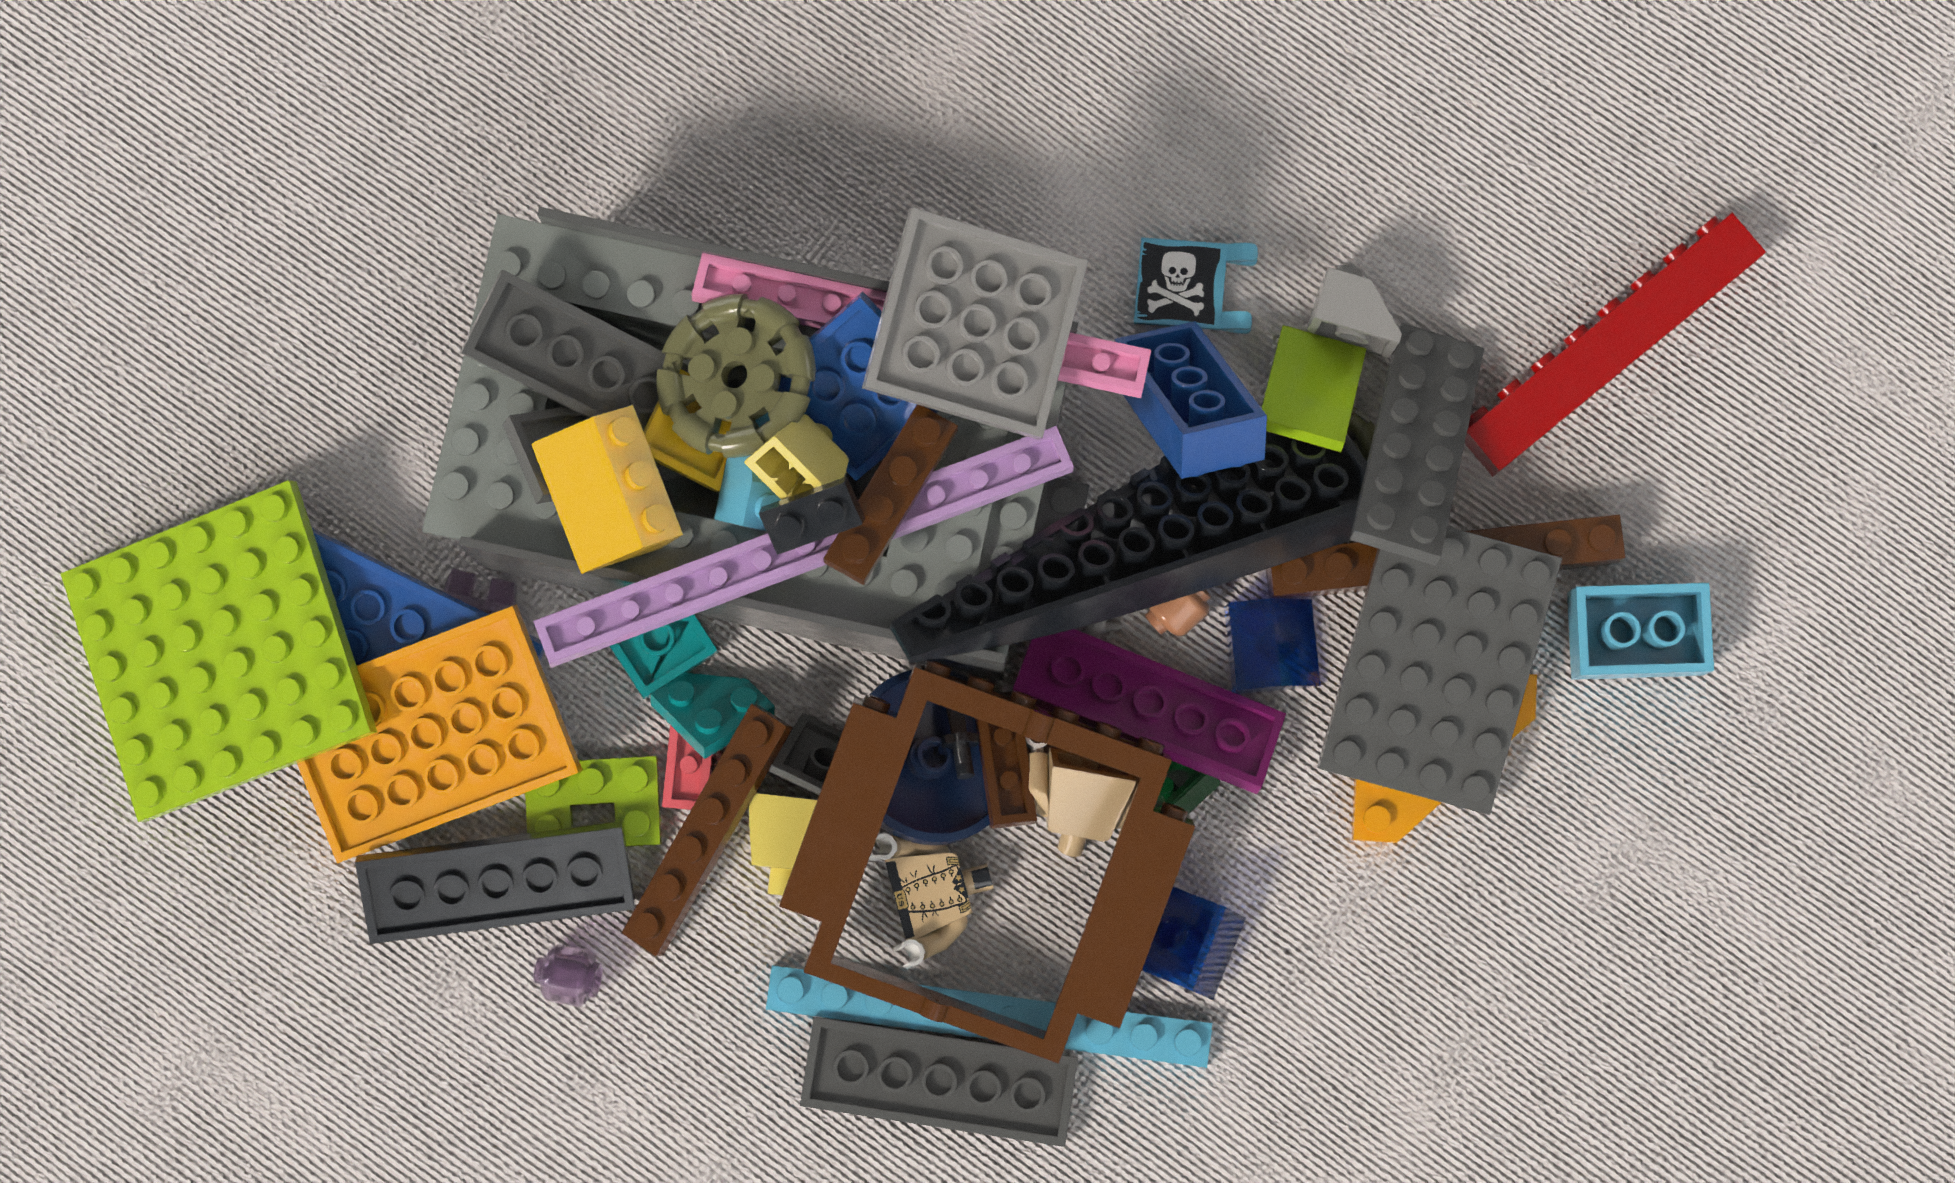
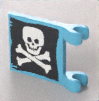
(1186, 283)

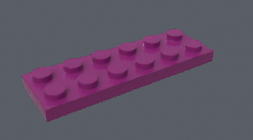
(1191, 717)

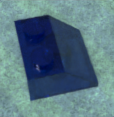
(1271, 645)

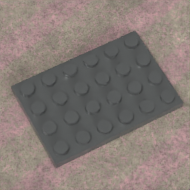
(1440, 669)

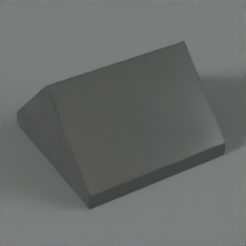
(807, 754)

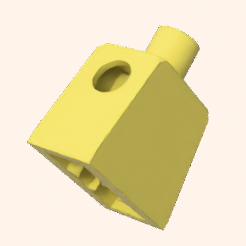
(798, 459)
(777, 833)

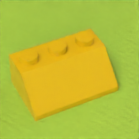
(607, 489)

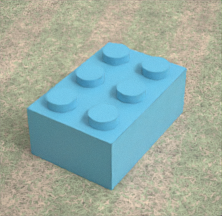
(1640, 631)

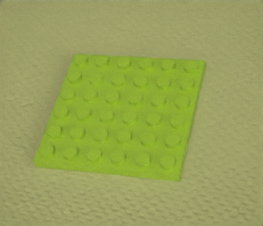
(218, 651)

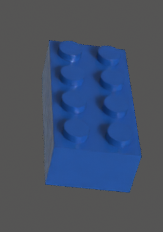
(1196, 403)

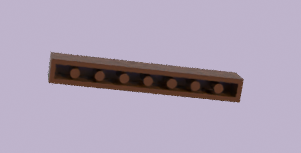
(1349, 565)

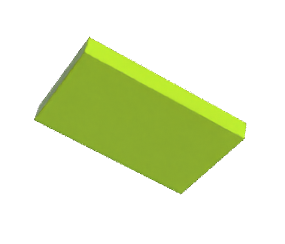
(1312, 388)

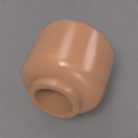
(1180, 614)

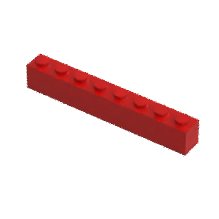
(1612, 344)

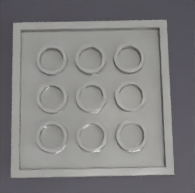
(975, 323)

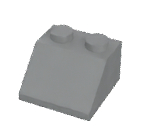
(1353, 312)

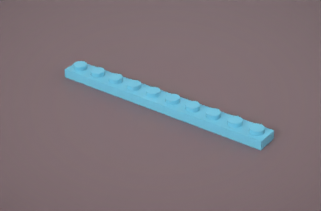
(1138, 1037)

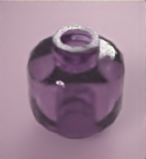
(568, 975)

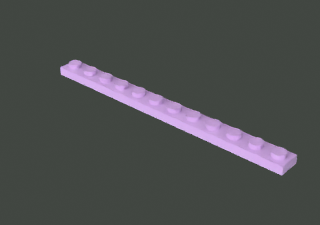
(756, 564)

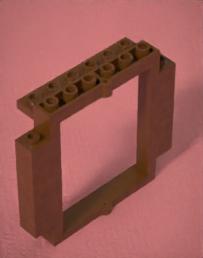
(856, 802)

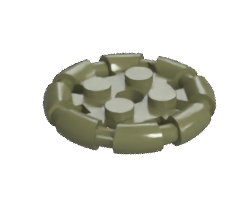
(715, 359)

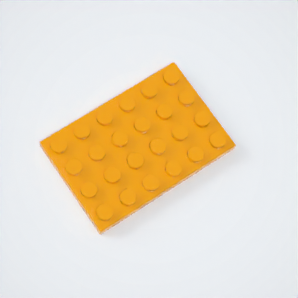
(457, 731)

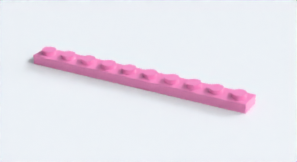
(816, 300)

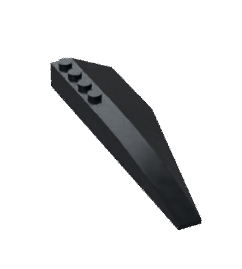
(1147, 548)

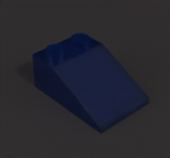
(1193, 943)

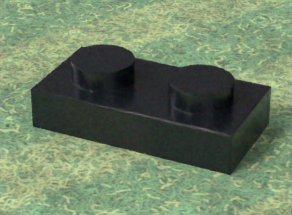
(812, 515)

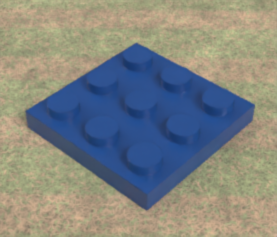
(859, 419)

